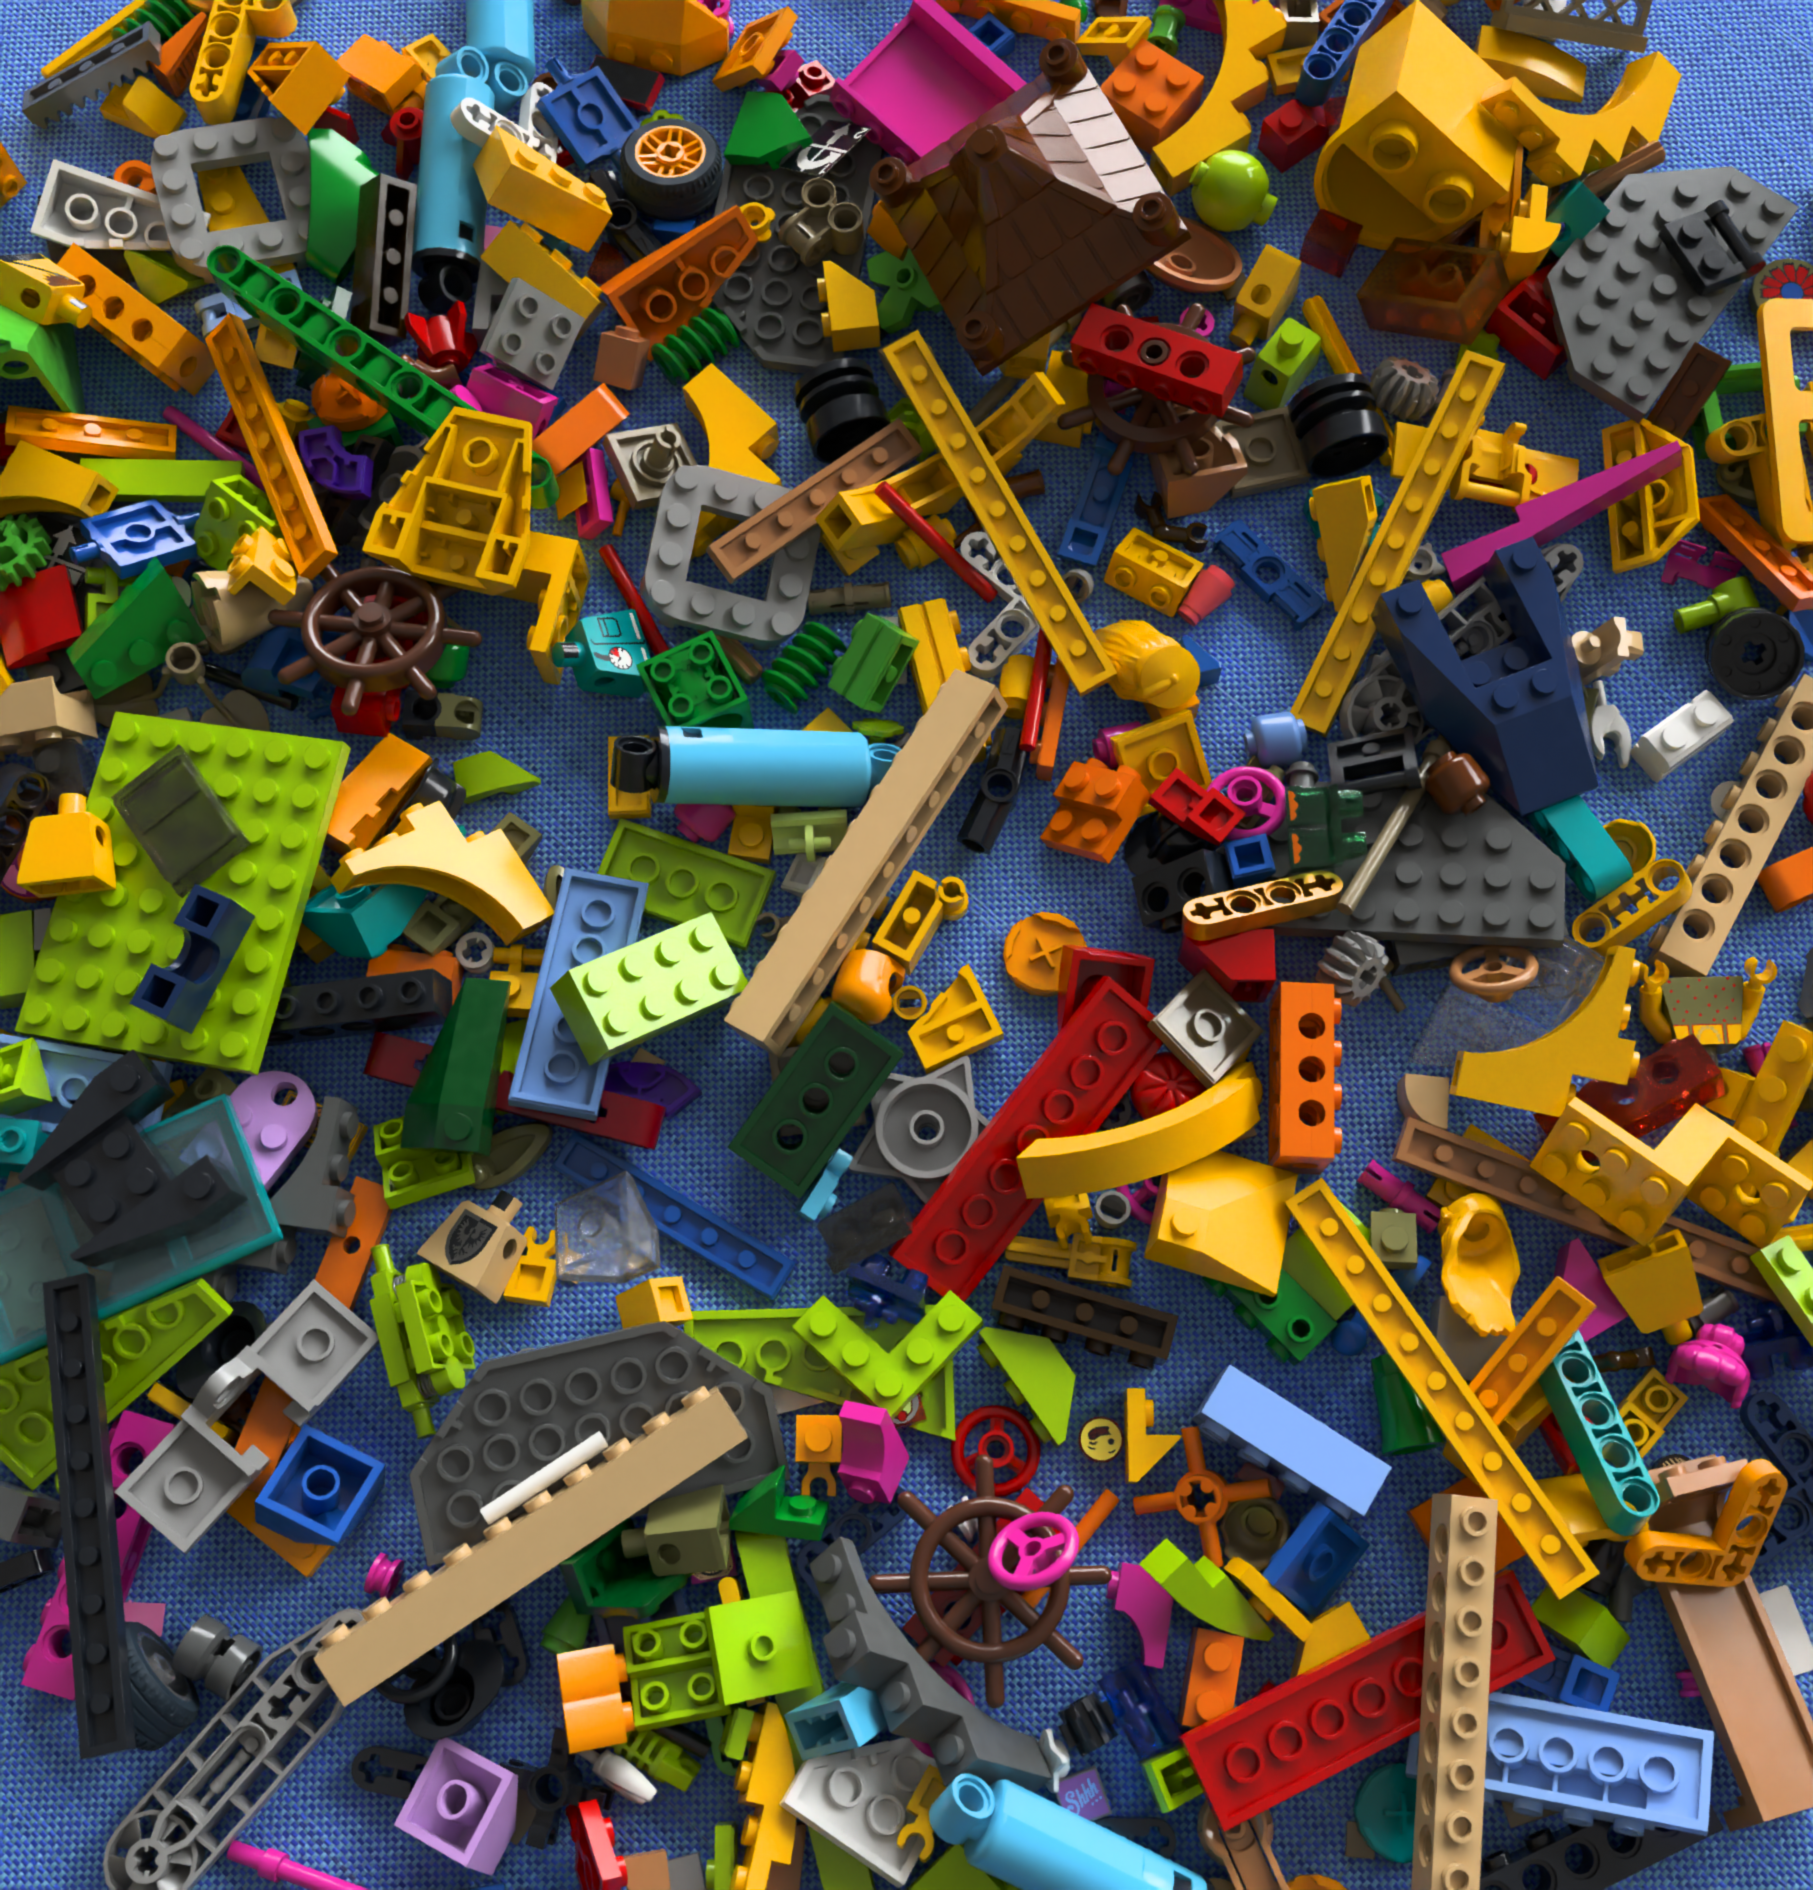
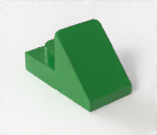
(770, 1512)

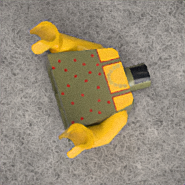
(1711, 1008)

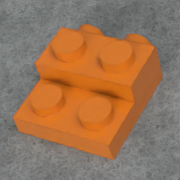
(1095, 810)

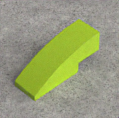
(1204, 1591)

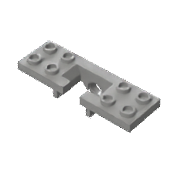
(195, 1472)

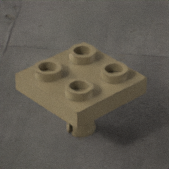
(647, 460)

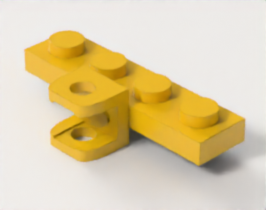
(1769, 1102)

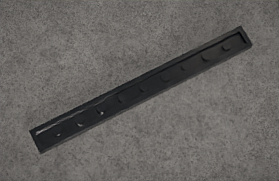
(88, 1518)

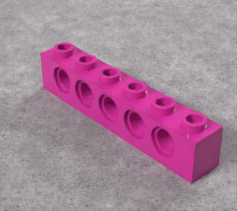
(45, 1663)

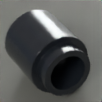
(1609, 1561)

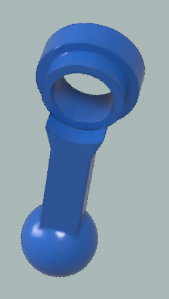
(1350, 1335)

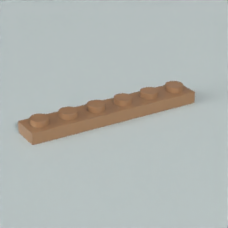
(796, 511)

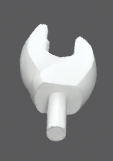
(1610, 724)
(620, 1776)

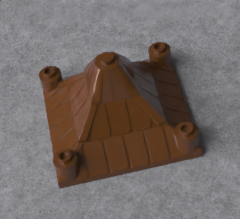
(1030, 210)

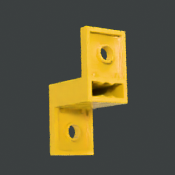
(557, 581)
(1644, 1186)

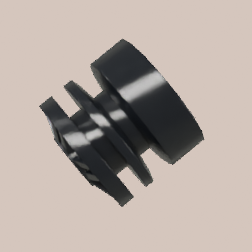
(839, 407)
(1338, 425)
(1778, 657)

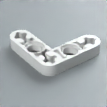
(477, 121)
(1016, 610)

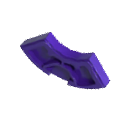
(333, 466)
(652, 1084)

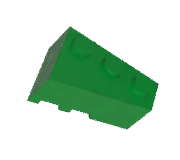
(134, 632)

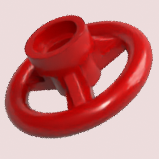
(997, 1416)

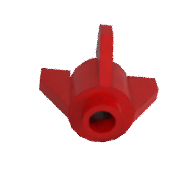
(405, 133)
(443, 338)

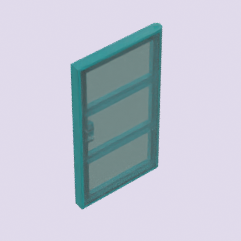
(45, 1228)

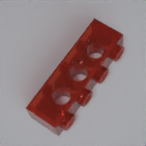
(1655, 1103)

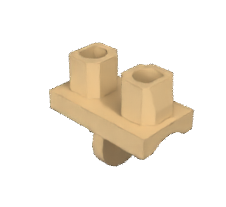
(1606, 648)

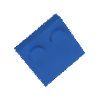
(1315, 1559)

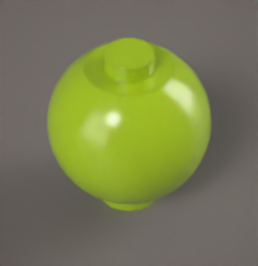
(1231, 191)

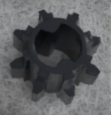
(1087, 1723)

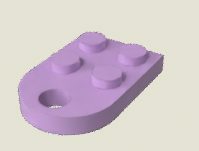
(273, 1130)

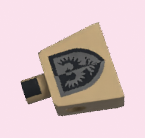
(478, 1246)

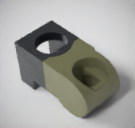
(442, 716)

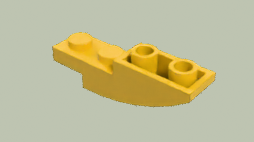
(762, 1785)

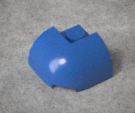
(277, 650)

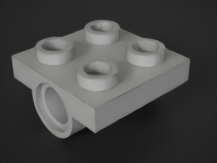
(531, 334)

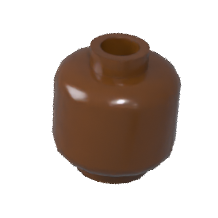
(1457, 784)

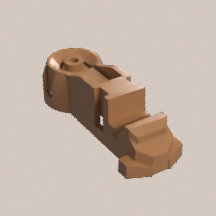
(1243, 1849)

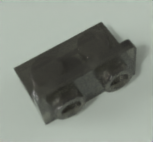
(865, 1227)

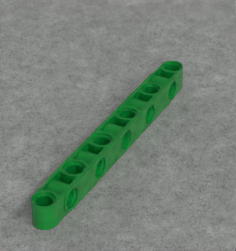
(331, 339)

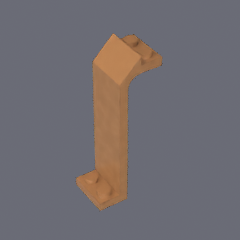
(1736, 1656)

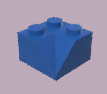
(319, 1490)

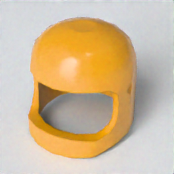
(864, 984)

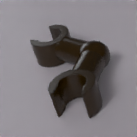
(1168, 533)
(1631, 1359)

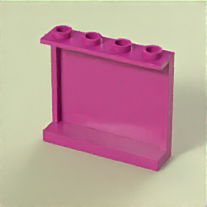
(923, 83)

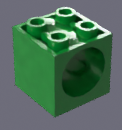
(695, 686)

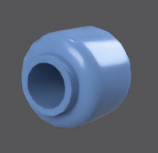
(1276, 739)

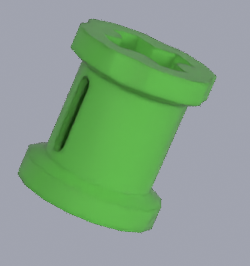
(1167, 24)

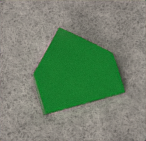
(765, 131)

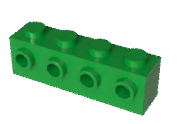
(1288, 1320)

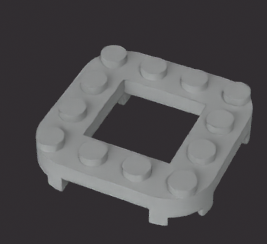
(223, 146)
(708, 608)

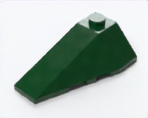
(459, 1083)

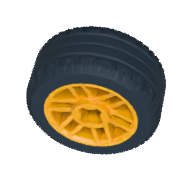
(671, 169)

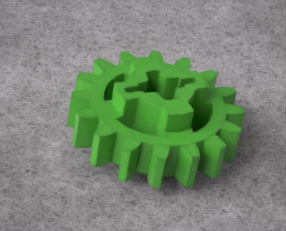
(21, 549)

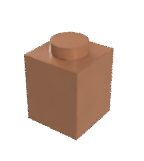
(621, 358)

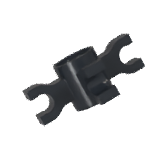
(548, 1807)

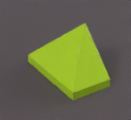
(160, 276)

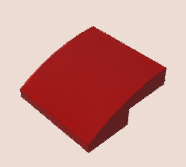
(38, 617)

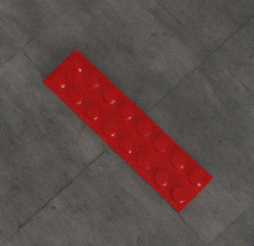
(1061, 1096)
(1342, 1711)

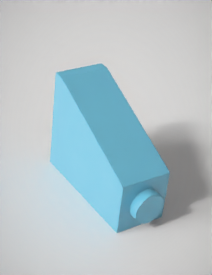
(836, 1720)

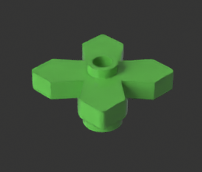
(906, 289)

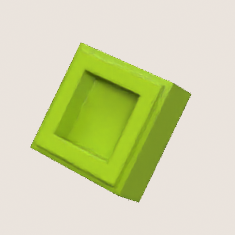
(736, 1732)

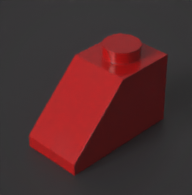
(1292, 134)

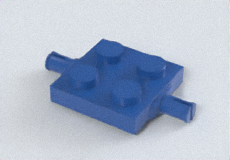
(587, 115)
(134, 535)

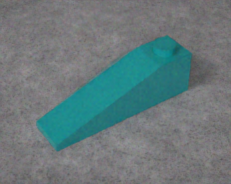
(363, 918)

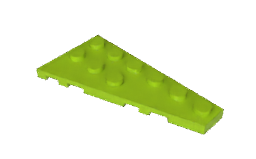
(771, 1352)
(135, 1353)

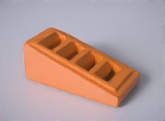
(180, 56)

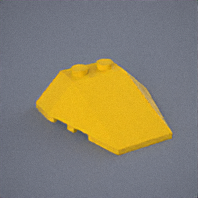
(462, 506)

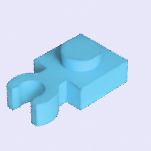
(819, 1196)

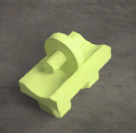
(808, 831)

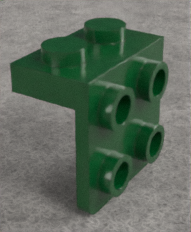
(611, 1585)

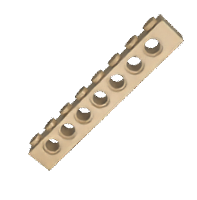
(1747, 850)
(1455, 1694)

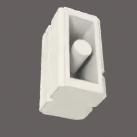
(1681, 736)

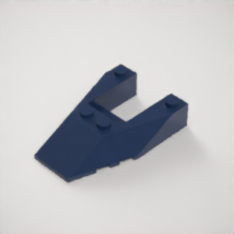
(1508, 706)

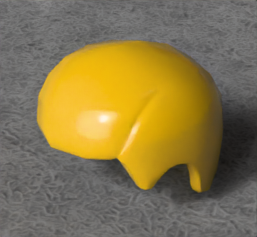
(1634, 842)

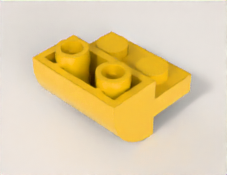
(1527, 236)

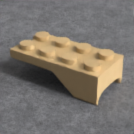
(38, 715)

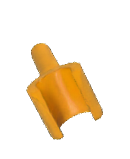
(623, 508)

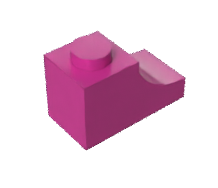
(871, 1453)
(1145, 1606)

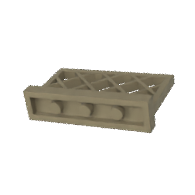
(1576, 28)

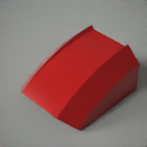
(1085, 966)

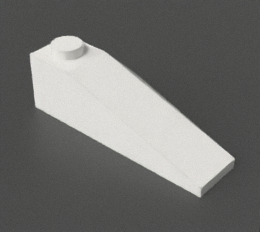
(98, 212)

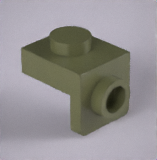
(1394, 1238)

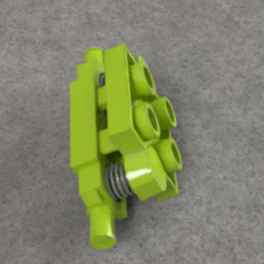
(420, 1335)

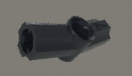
(634, 238)
(987, 811)

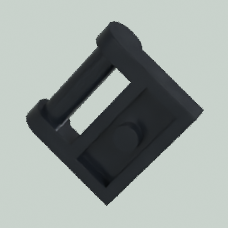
(1702, 255)
(1374, 755)

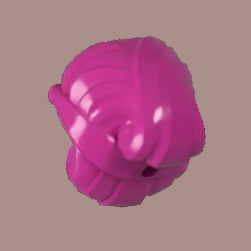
(1712, 1362)

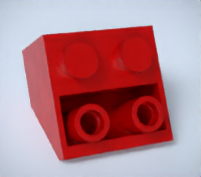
(1238, 962)

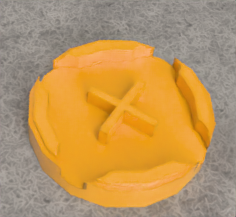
(1035, 951)

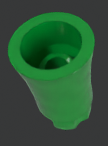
(1402, 1417)

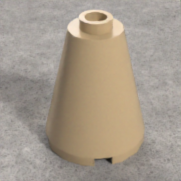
(241, 616)

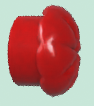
(1164, 1086)

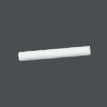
(544, 1478)

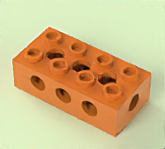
(1305, 1047)

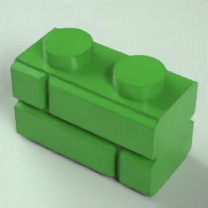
(872, 662)

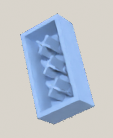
(1290, 1443)

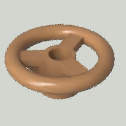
(1494, 978)

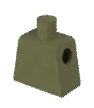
(683, 1533)

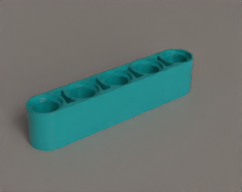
(1584, 845)
(1605, 1439)

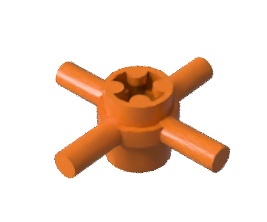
(1210, 1481)

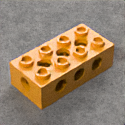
(140, 325)

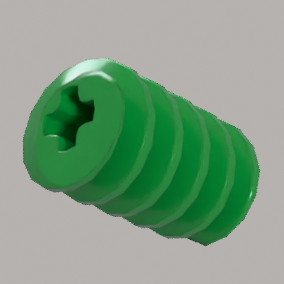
(163, 14)
(694, 344)
(800, 664)

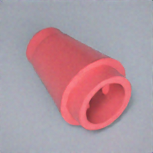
(1206, 594)

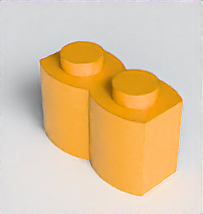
(593, 1698)

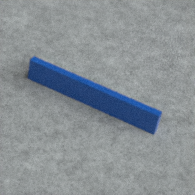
(682, 1219)

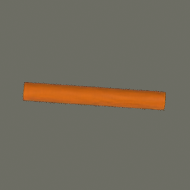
(1085, 1530)

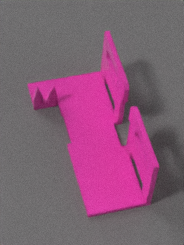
(1689, 569)

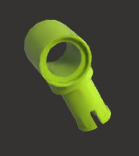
(1724, 599)

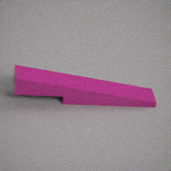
(1561, 511)

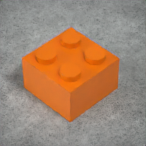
(1153, 94)

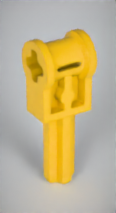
(1084, 1262)

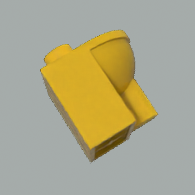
(1413, 138)

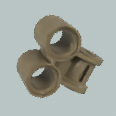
(820, 227)

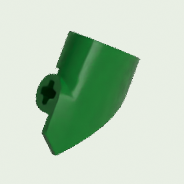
(335, 184)

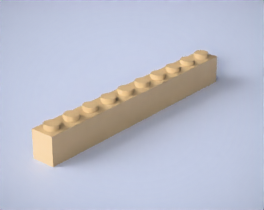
(866, 862)
(528, 1546)

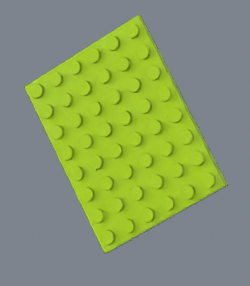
(105, 941)

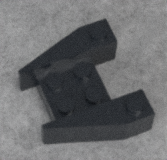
(119, 1174)

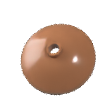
(1201, 264)

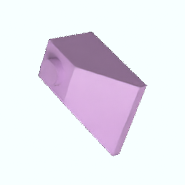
(462, 1806)

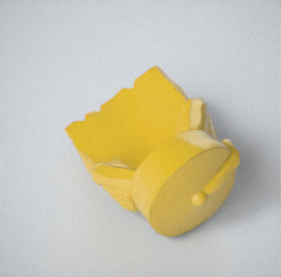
(1148, 664)
(1479, 1263)

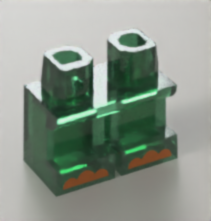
(1317, 809)

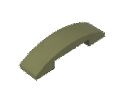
(444, 920)

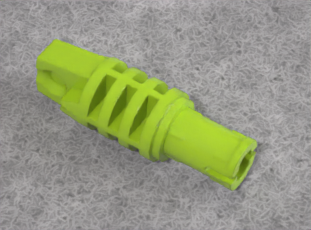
(659, 1758)

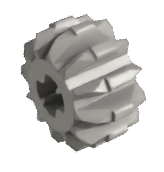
(1403, 388)
(1353, 966)

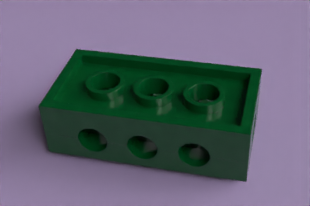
(822, 1128)

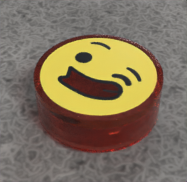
(1100, 1439)

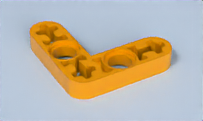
(1725, 1555)

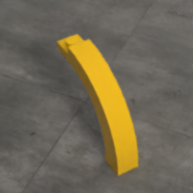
(1147, 1147)

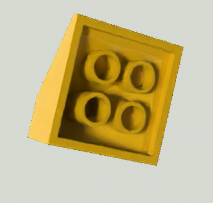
(1223, 1220)

